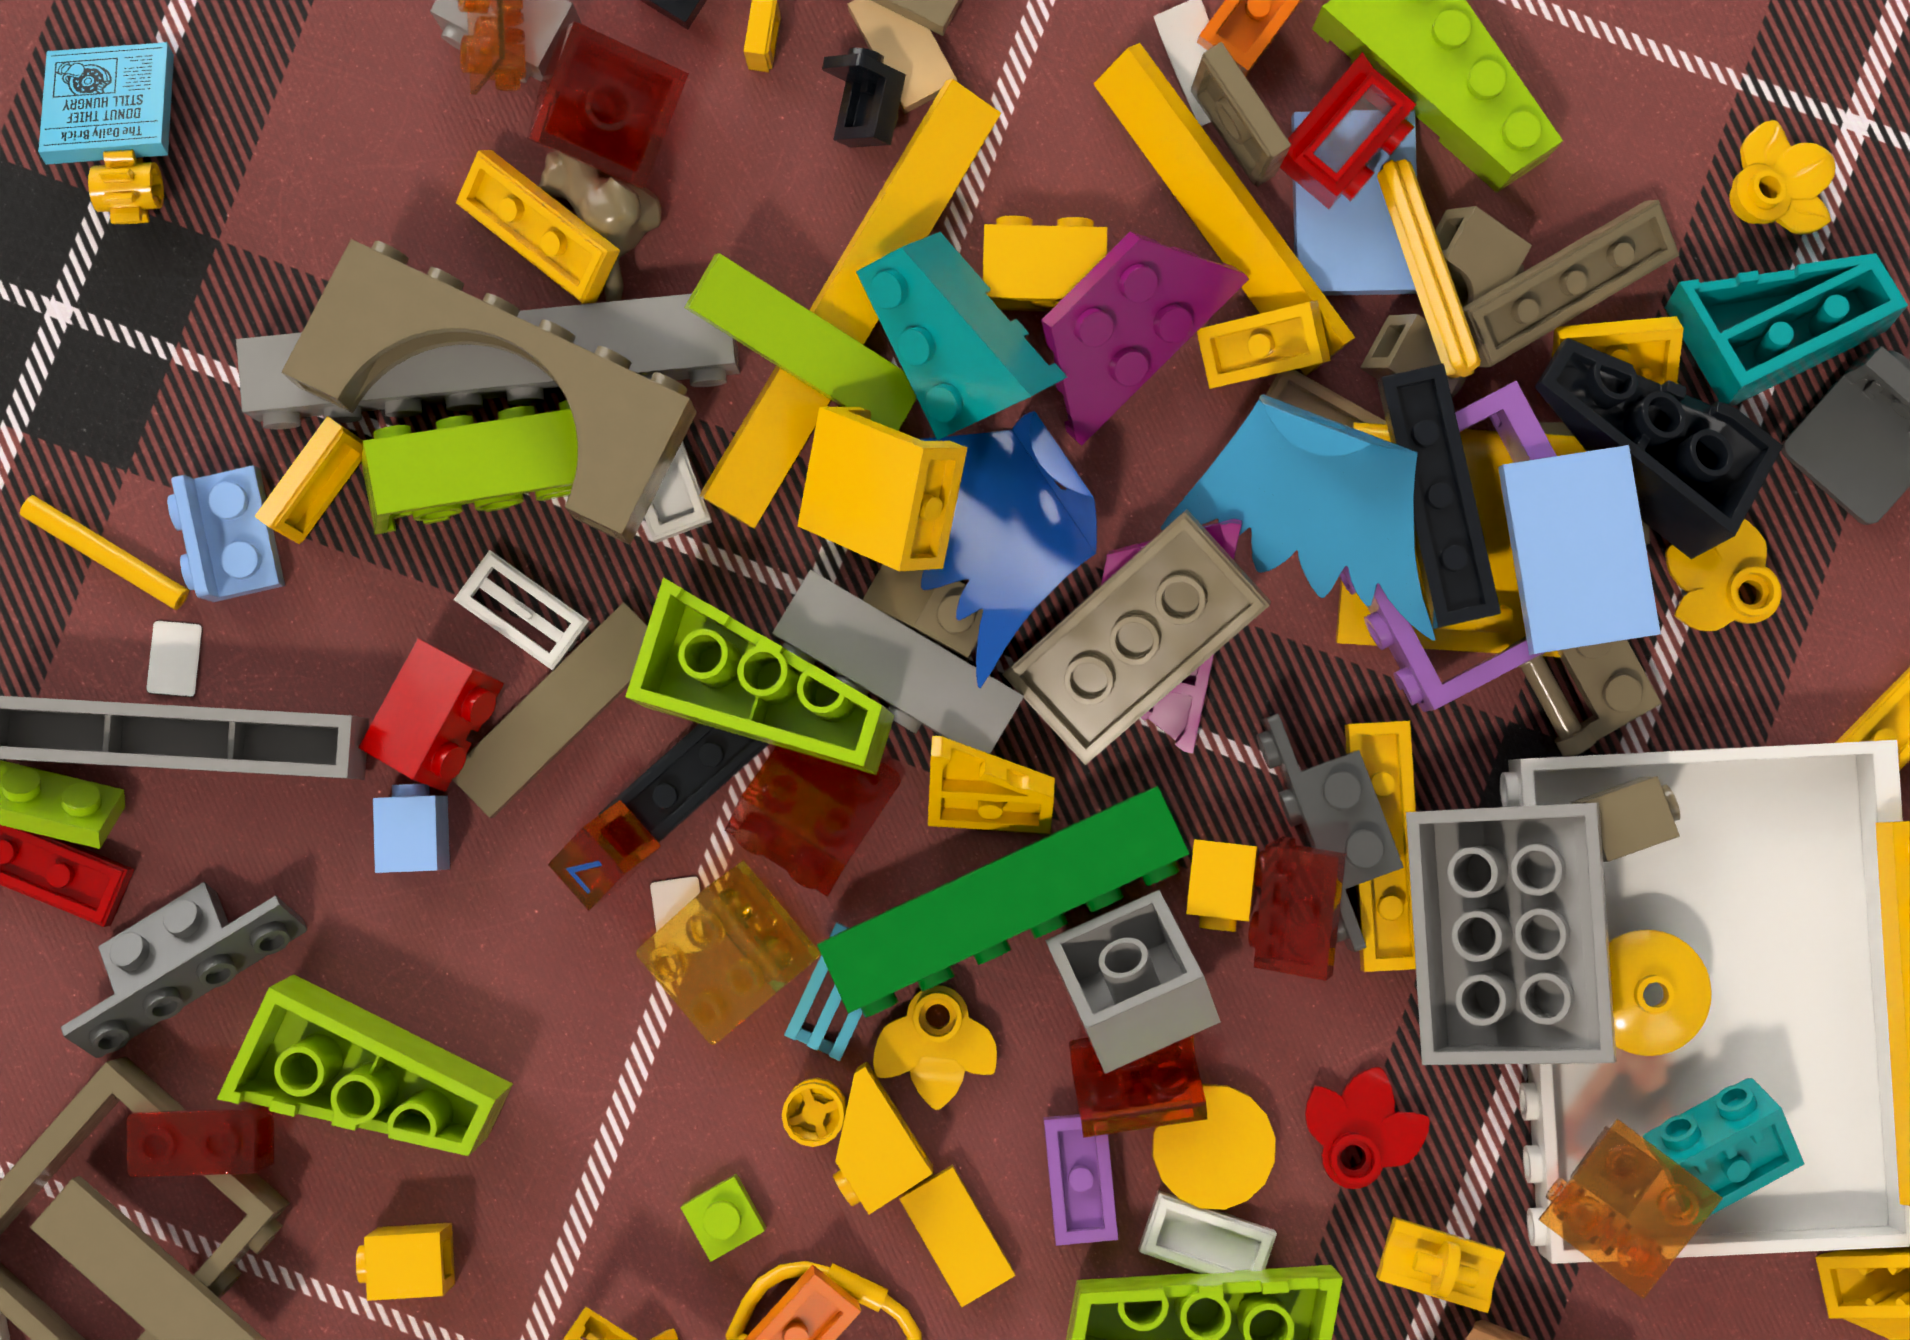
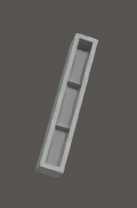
(182, 737)

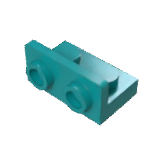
(1731, 1141)

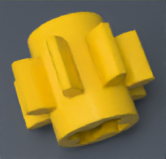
(126, 187)

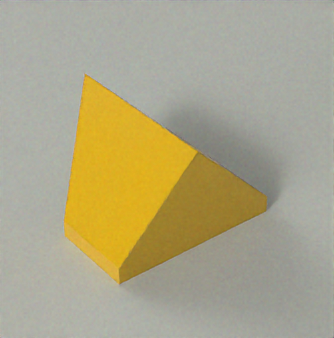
(1869, 1288)

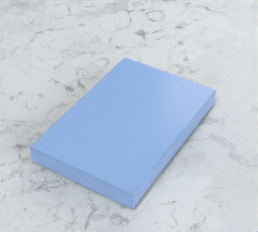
(1353, 242)
(1579, 550)

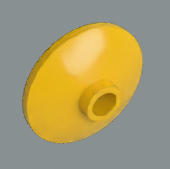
(1658, 957)

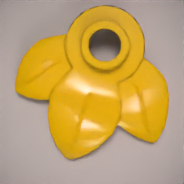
(1787, 177)
(1715, 580)
(935, 1054)

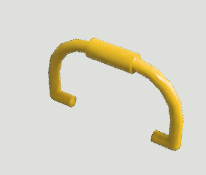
(860, 1288)

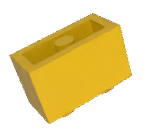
(1038, 264)

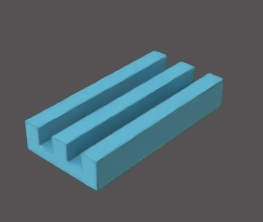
(816, 1038)

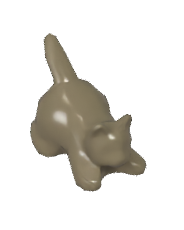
(606, 205)

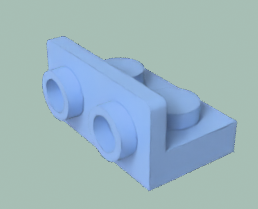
(224, 541)

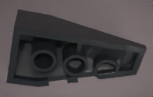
(1690, 459)

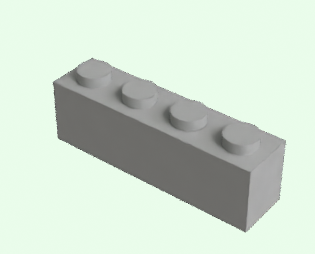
(895, 665)

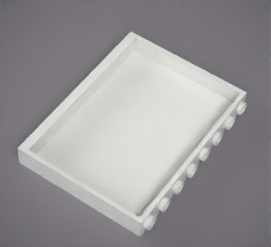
(1787, 918)

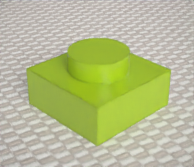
(723, 1217)

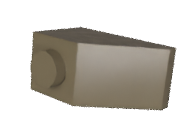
(925, 611)

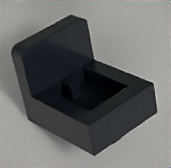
(869, 97)

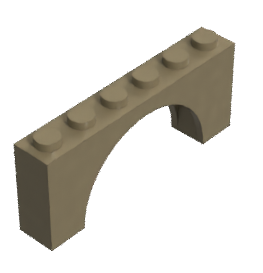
(386, 312)

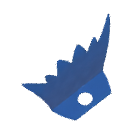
(1013, 530)

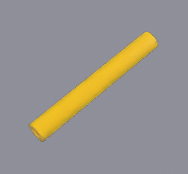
(104, 552)

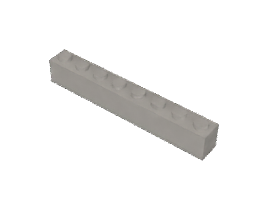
(649, 332)

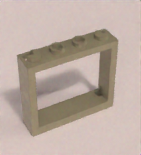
(126, 1083)

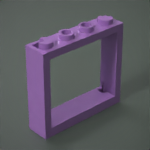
(1388, 628)

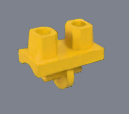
(1440, 1264)

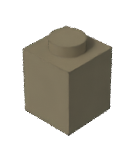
(1635, 816)

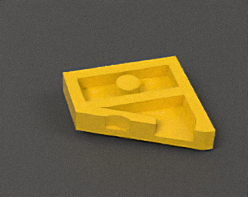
(986, 791)

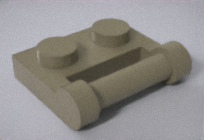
(1609, 683)

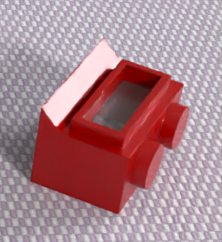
(1346, 133)

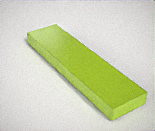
(801, 342)

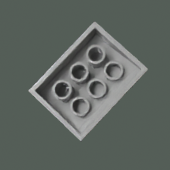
(1511, 935)

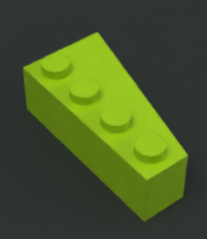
(469, 463)
(360, 1071)
(1208, 1306)

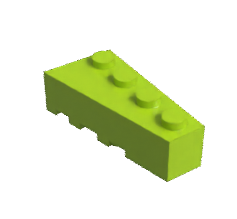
(1454, 75)
(738, 681)

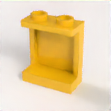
(881, 490)

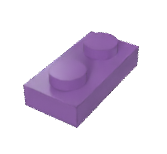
(1079, 1183)

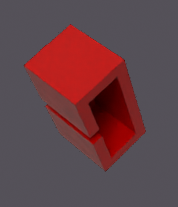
(430, 715)

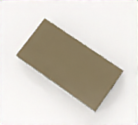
(1137, 637)

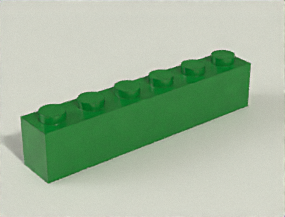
(1002, 900)

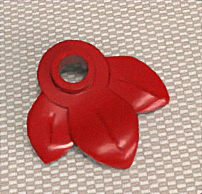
(1366, 1119)

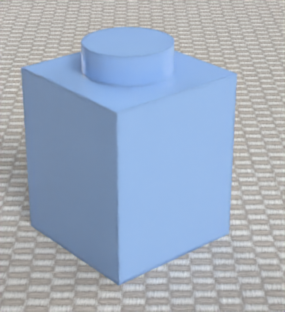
(411, 830)

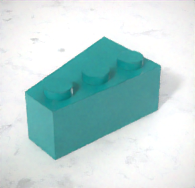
(1781, 323)
(951, 336)

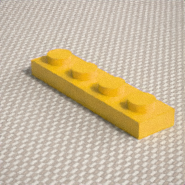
(1385, 901)

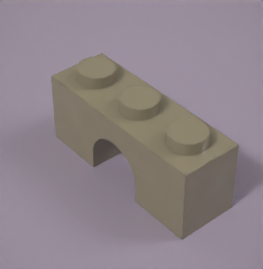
(1479, 258)

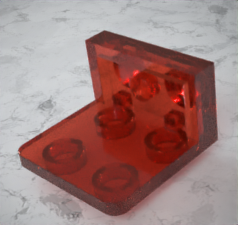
(810, 814)

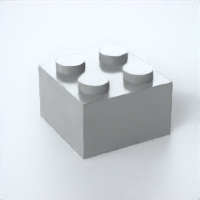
(1133, 981)

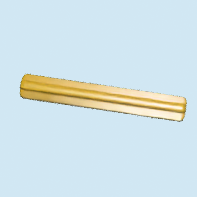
(1428, 269)

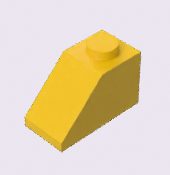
(876, 1147)

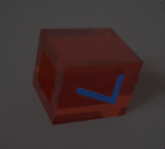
(604, 855)

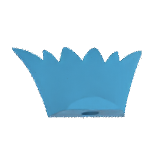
(1321, 493)

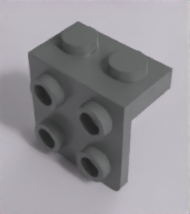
(1859, 436)

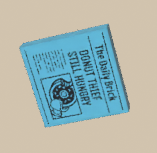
(106, 102)

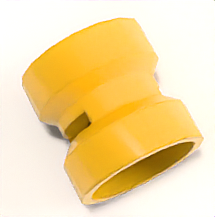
(807, 1118)

